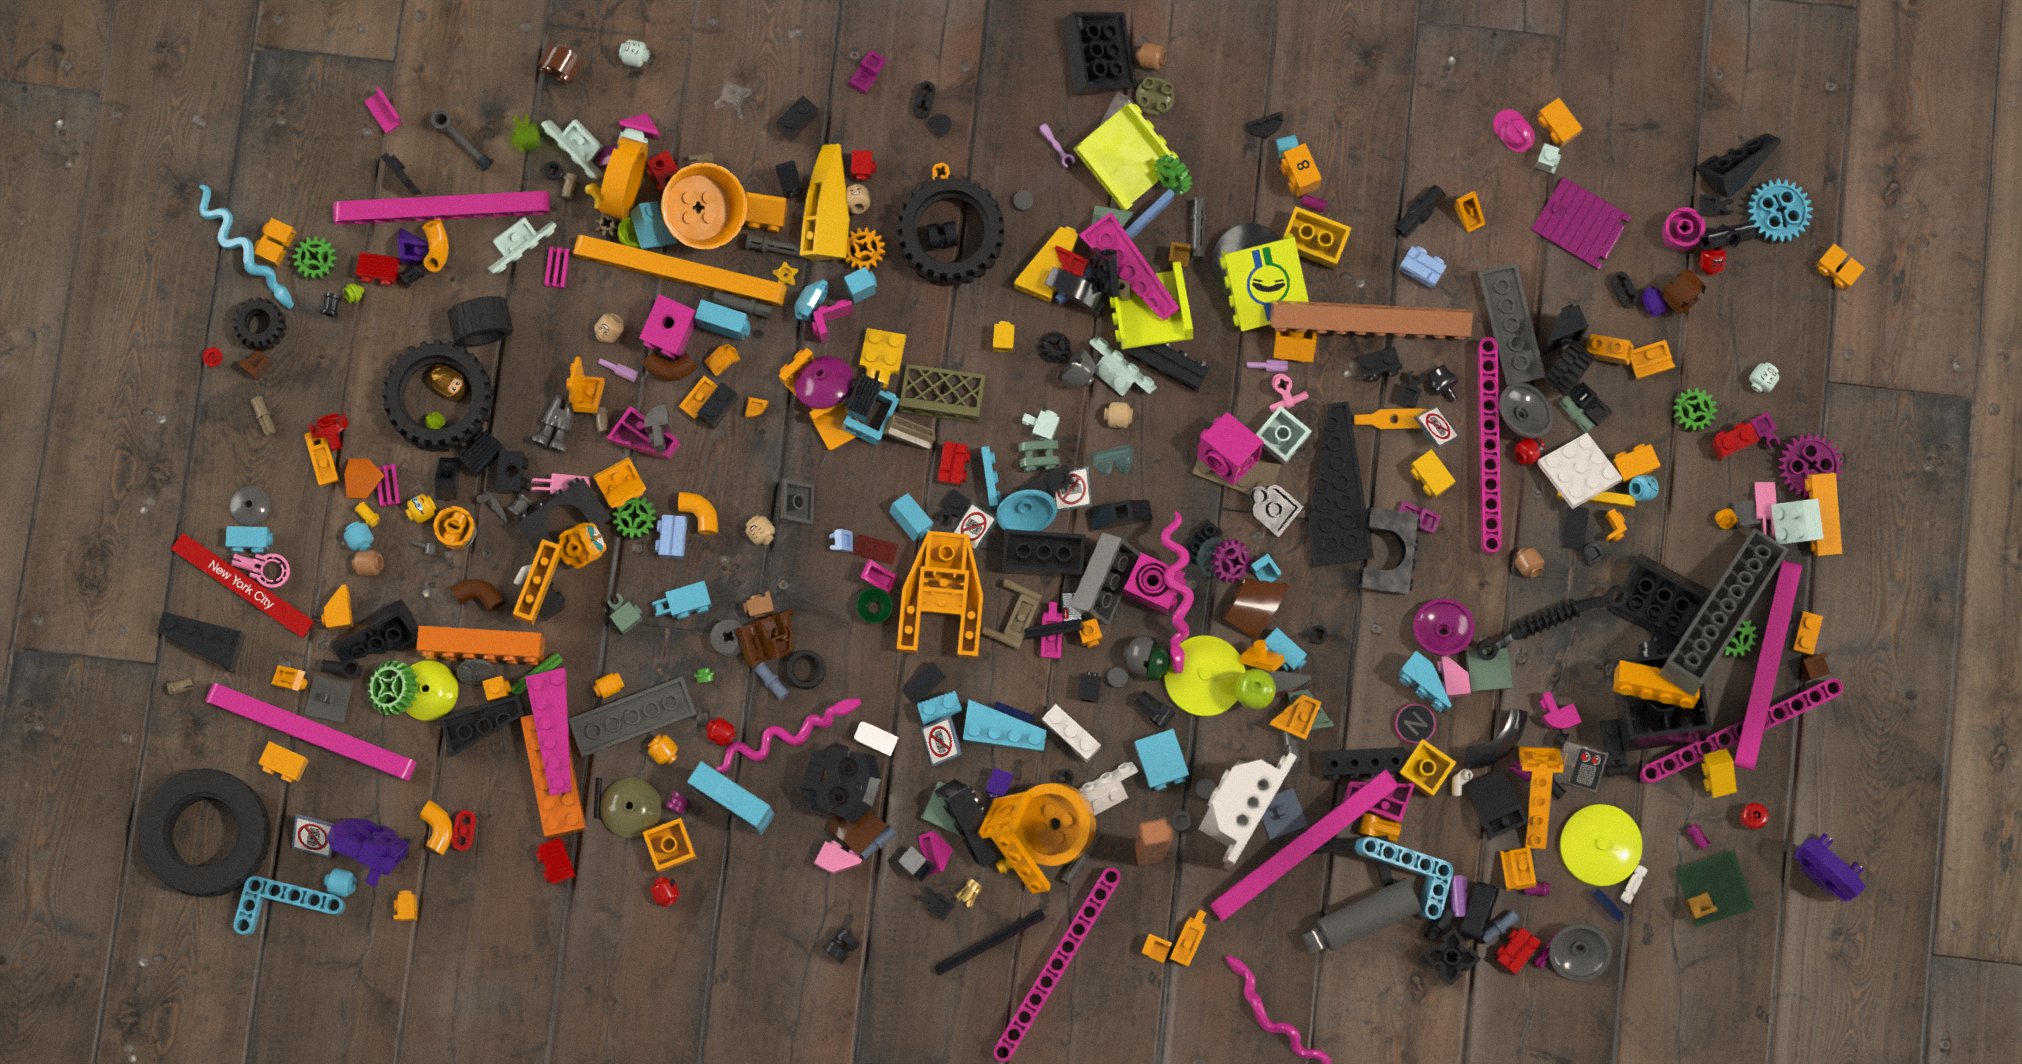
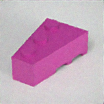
(632, 435)
(1391, 806)

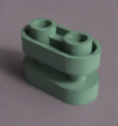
(1032, 463)

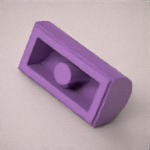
(1459, 896)

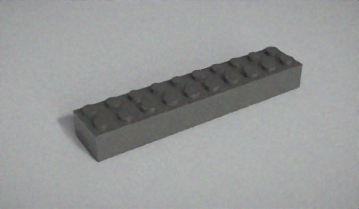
(1723, 612)

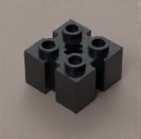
(1463, 958)

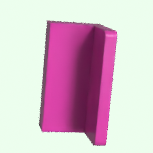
(383, 111)

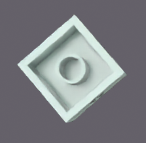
(1283, 435)
(1797, 521)

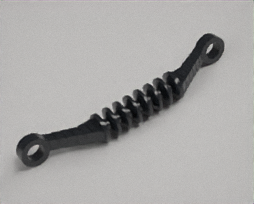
(1574, 607)

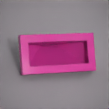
(641, 123)
(878, 576)
(935, 851)

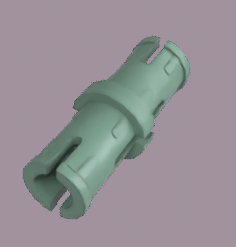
(1576, 414)

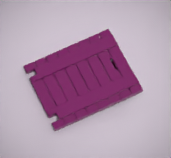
(1581, 223)

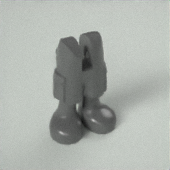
(555, 418)

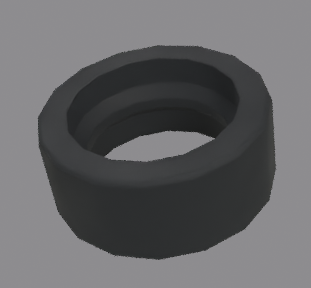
(806, 684)

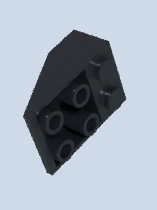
(1496, 805)

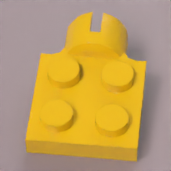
(882, 354)

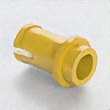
(367, 514)
(1003, 865)

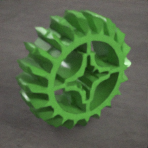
(386, 689)

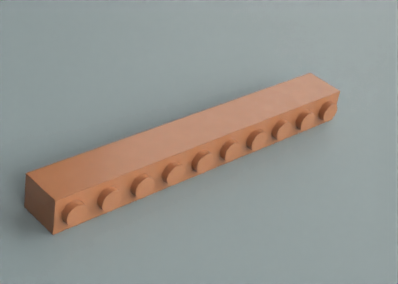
(1371, 318)
(1152, 842)

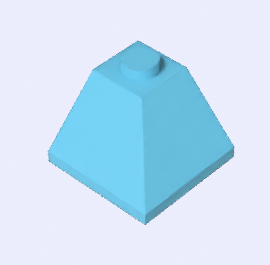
(651, 226)

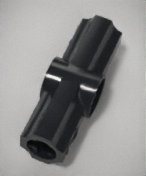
(1420, 211)
(1727, 236)

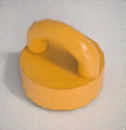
(1726, 518)

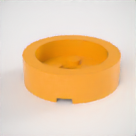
(623, 178)
(1076, 829)

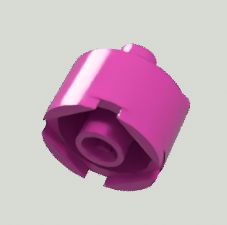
(1675, 237)

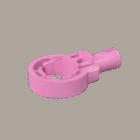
(250, 564)

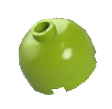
(1255, 689)

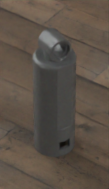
(1363, 917)

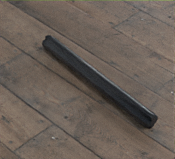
(989, 942)

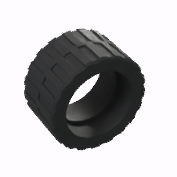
(480, 321)

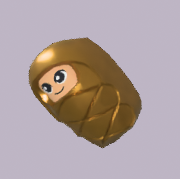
(447, 383)

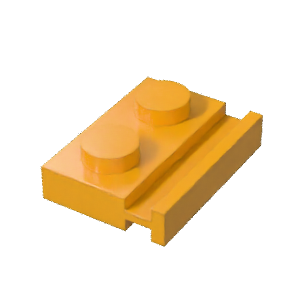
(1651, 360)
(1518, 869)

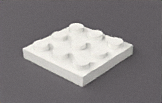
(1579, 470)

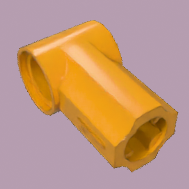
(1374, 826)

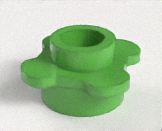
(704, 675)

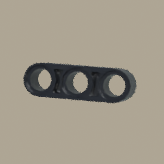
(1479, 911)

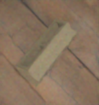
(909, 432)

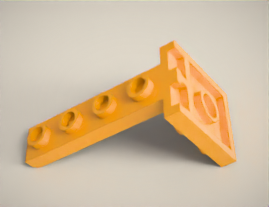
(1543, 764)
(1000, 824)

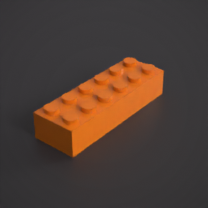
(481, 644)
(558, 813)

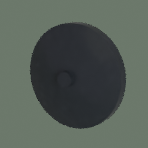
(1236, 239)

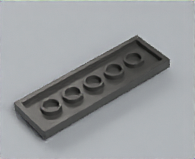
(1511, 324)
(632, 717)

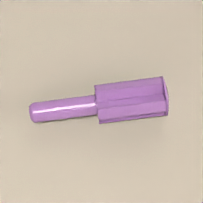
(1270, 366)
(620, 370)

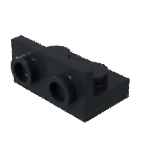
(1378, 364)

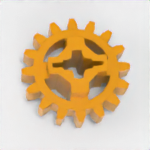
(870, 254)

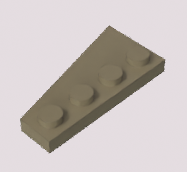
(1261, 474)

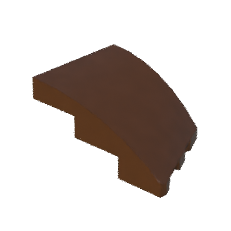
(1255, 605)
(766, 638)
(860, 834)

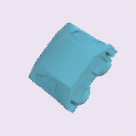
(809, 299)

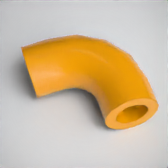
(438, 245)
(701, 509)
(441, 827)

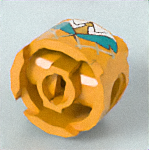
(455, 528)
(581, 545)

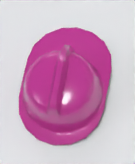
(1514, 130)

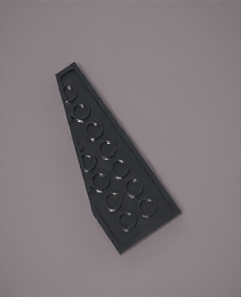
(1338, 496)

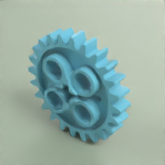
(1762, 215)

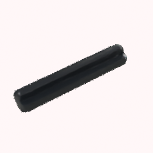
(1053, 629)

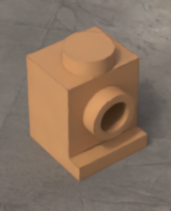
(759, 606)

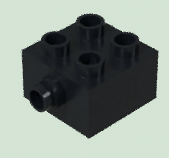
(1654, 723)

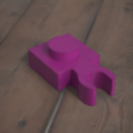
(1764, 428)

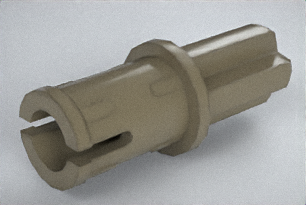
(263, 416)

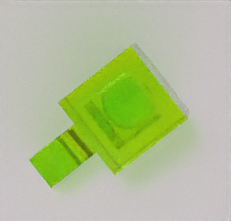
(526, 135)

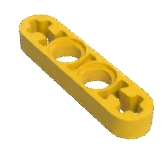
(1610, 499)

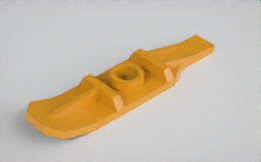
(1382, 417)

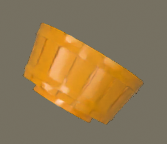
(722, 202)

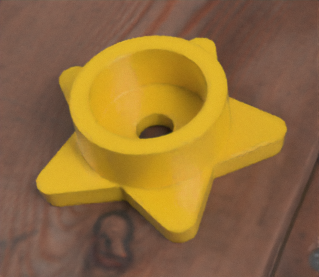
(786, 269)

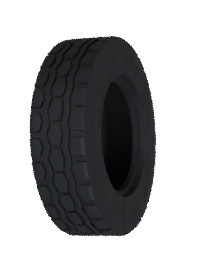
(168, 804)

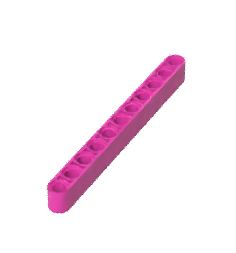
(441, 208)
(1489, 436)
(1767, 665)
(311, 732)
(1732, 735)
(1304, 845)
(1058, 954)

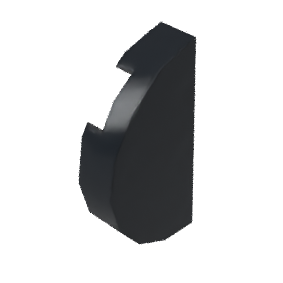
(1265, 126)

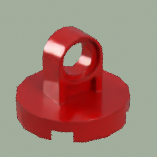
(328, 427)

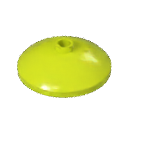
(441, 694)

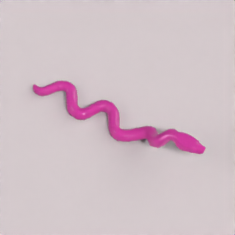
(1176, 652)
(840, 708)
(1260, 1014)

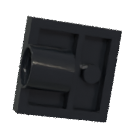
(1104, 270)

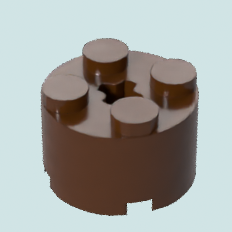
(560, 63)
(1683, 292)

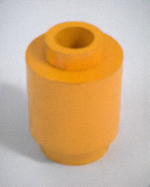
(608, 685)

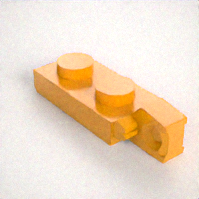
(1189, 939)

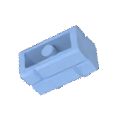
(1423, 267)
(672, 537)

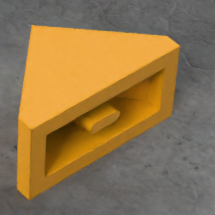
(1469, 211)

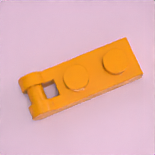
(322, 460)

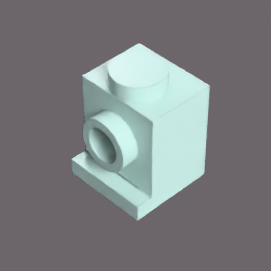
(1548, 159)

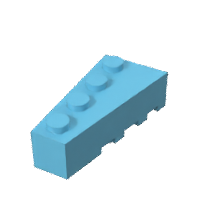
(1000, 730)

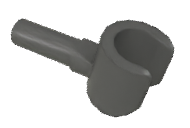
(430, 549)

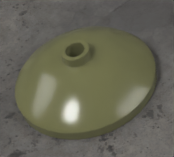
(641, 817)

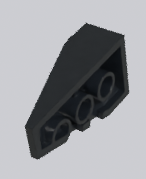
(1732, 171)
(385, 631)

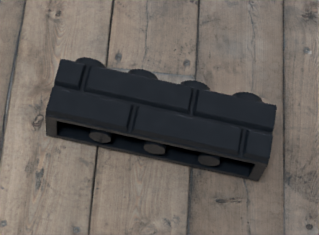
(1172, 364)

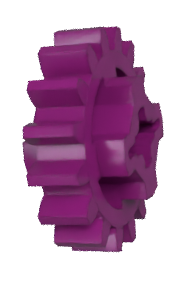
(1223, 567)

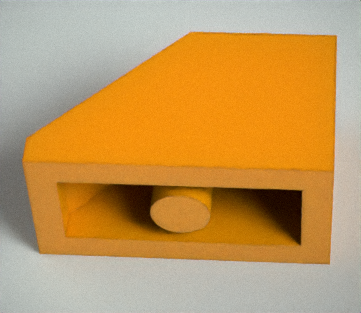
(338, 610)

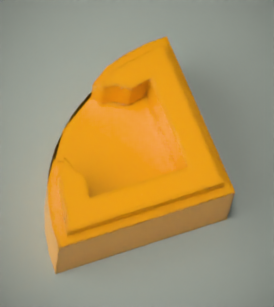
(755, 407)

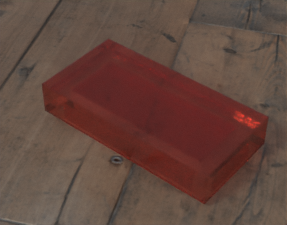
(876, 549)

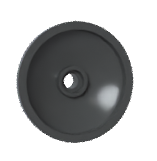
(1526, 410)
(1583, 962)

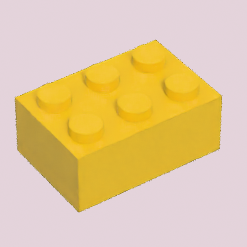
(1318, 237)

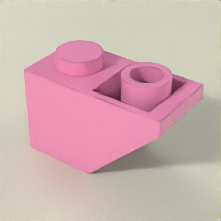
(1454, 678)
(835, 859)

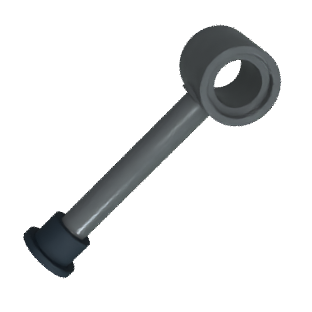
(482, 160)

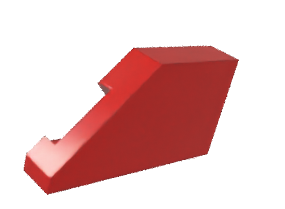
(1071, 262)

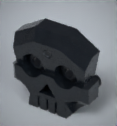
(857, 787)

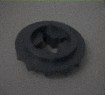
(1056, 356)

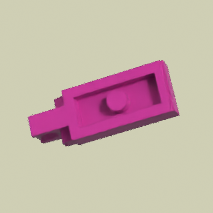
(1051, 645)

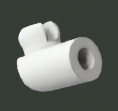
(522, 575)
(1460, 779)

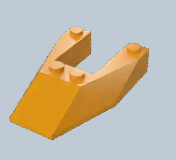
(944, 583)

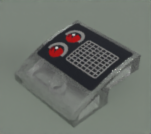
(1582, 766)

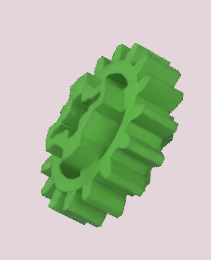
(1173, 174)
(309, 263)
(1702, 412)
(644, 518)
(1738, 643)

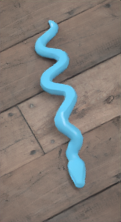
(280, 291)

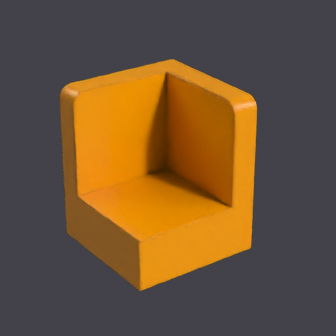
(1156, 948)

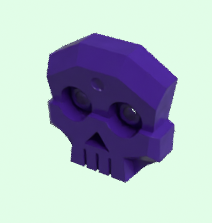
(369, 845)
(1829, 869)

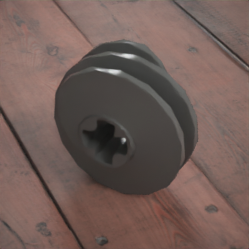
(718, 634)

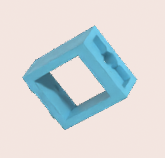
(722, 320)
(868, 433)

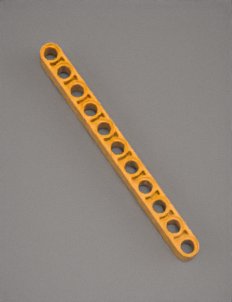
(679, 270)

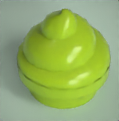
(353, 293)
(434, 421)

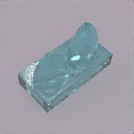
(1121, 455)

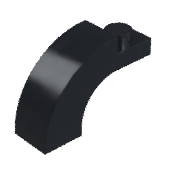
(1077, 290)

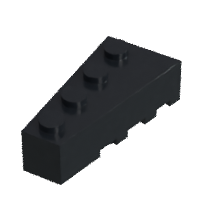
(209, 640)
(475, 724)
(969, 819)

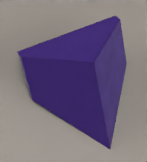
(411, 248)

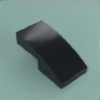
(1588, 400)

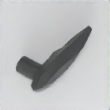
(493, 502)

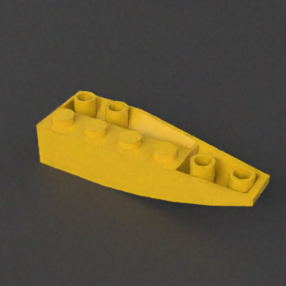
(826, 209)

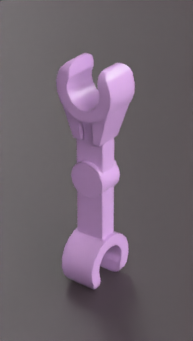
(1046, 132)

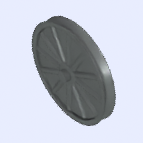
(475, 671)

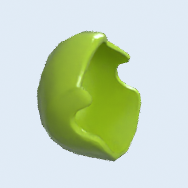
(627, 233)

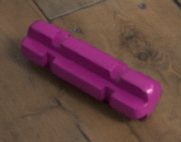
(1540, 961)

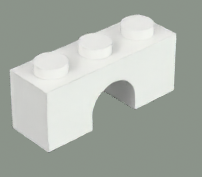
(1071, 732)

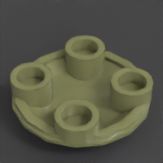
(1155, 96)

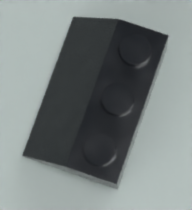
(1568, 327)

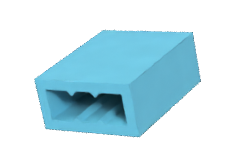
(1161, 760)

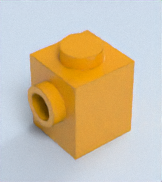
(496, 689)

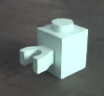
(1044, 426)

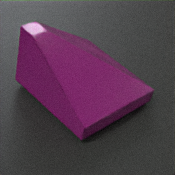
(605, 154)

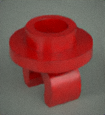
(212, 357)

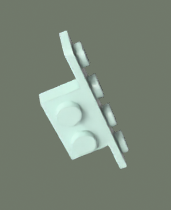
(578, 144)
(516, 240)
(1117, 370)

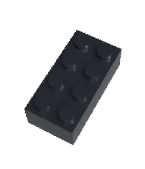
(1043, 553)

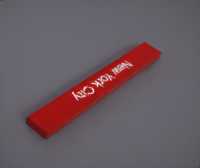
(243, 585)

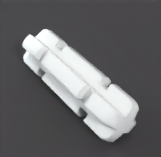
(1633, 884)

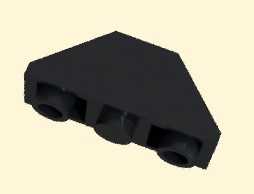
(1121, 514)

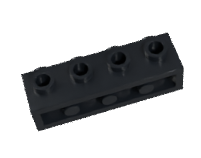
(1362, 763)

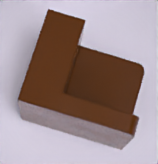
(256, 364)
(1815, 667)

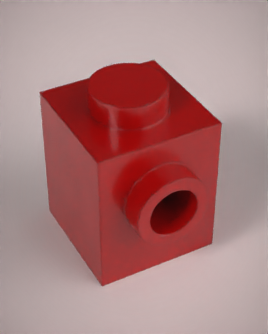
(862, 165)

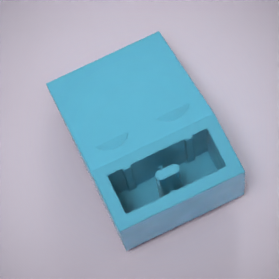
(1424, 679)

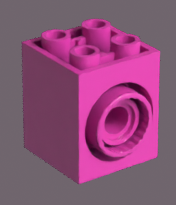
(671, 340)
(1229, 448)
(1155, 597)

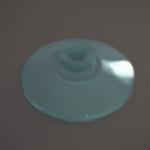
(1204, 556)

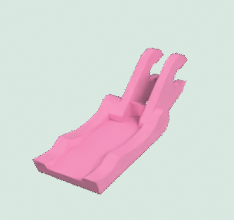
(556, 482)
(1765, 496)

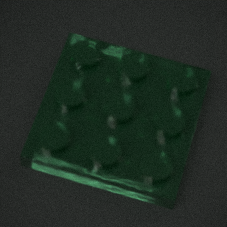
(1723, 882)

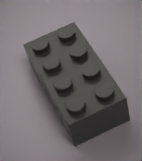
(1105, 578)

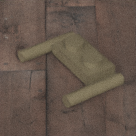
(1020, 618)

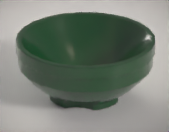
(874, 595)
(1158, 663)

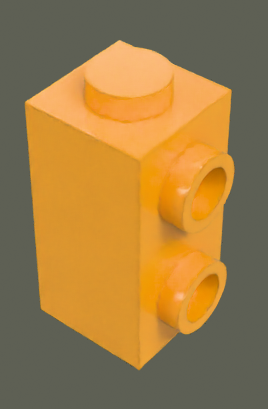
(1610, 349)

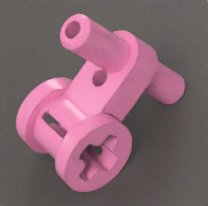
(1288, 400)

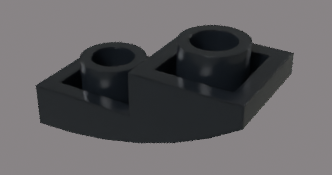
(1205, 532)

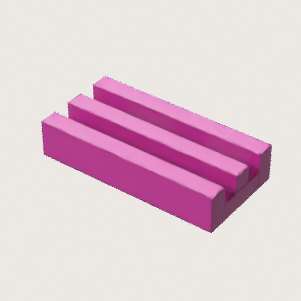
(559, 251)
(385, 468)

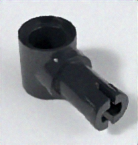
(341, 668)

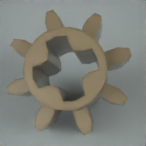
(607, 231)

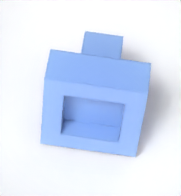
(843, 540)

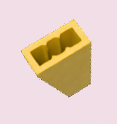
(1034, 276)

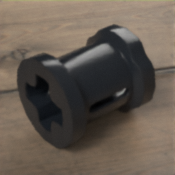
(408, 281)
(331, 304)

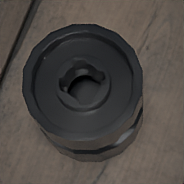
(949, 234)
(835, 950)

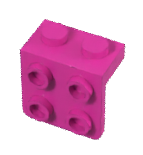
(825, 314)

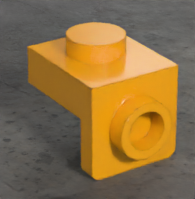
(722, 358)
(1616, 521)
(1090, 633)

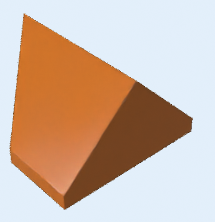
(361, 478)

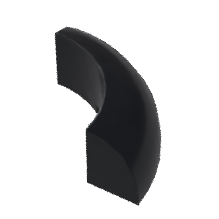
(1498, 748)

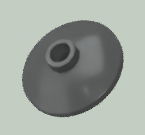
(257, 512)

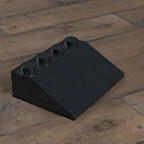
(1099, 52)
(1659, 598)

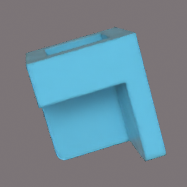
(1266, 569)

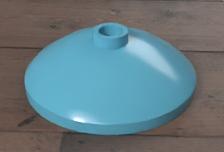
(1027, 511)

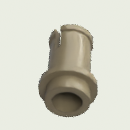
(702, 158)
(569, 186)
(1124, 290)
(602, 420)
(180, 686)

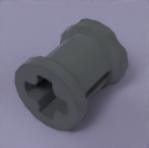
(520, 505)

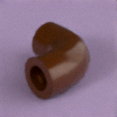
(668, 370)
(478, 590)

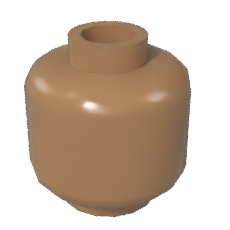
(1151, 56)
(1529, 562)
(367, 563)

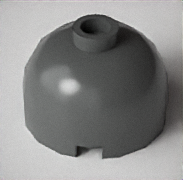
(1078, 370)
(1139, 654)

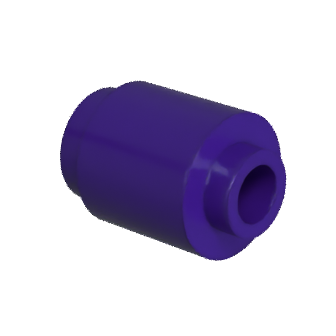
(1653, 301)

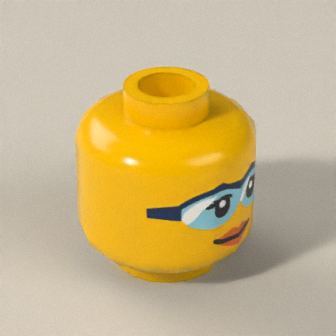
(420, 508)

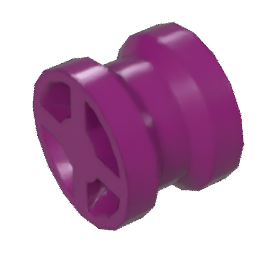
(678, 803)

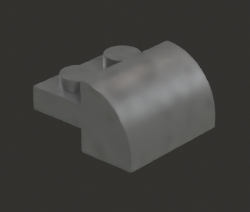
(656, 424)

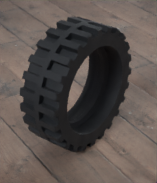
(950, 189)
(415, 360)

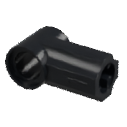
(1158, 712)

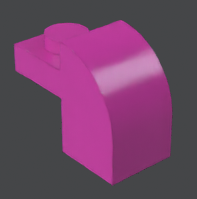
(1558, 718)

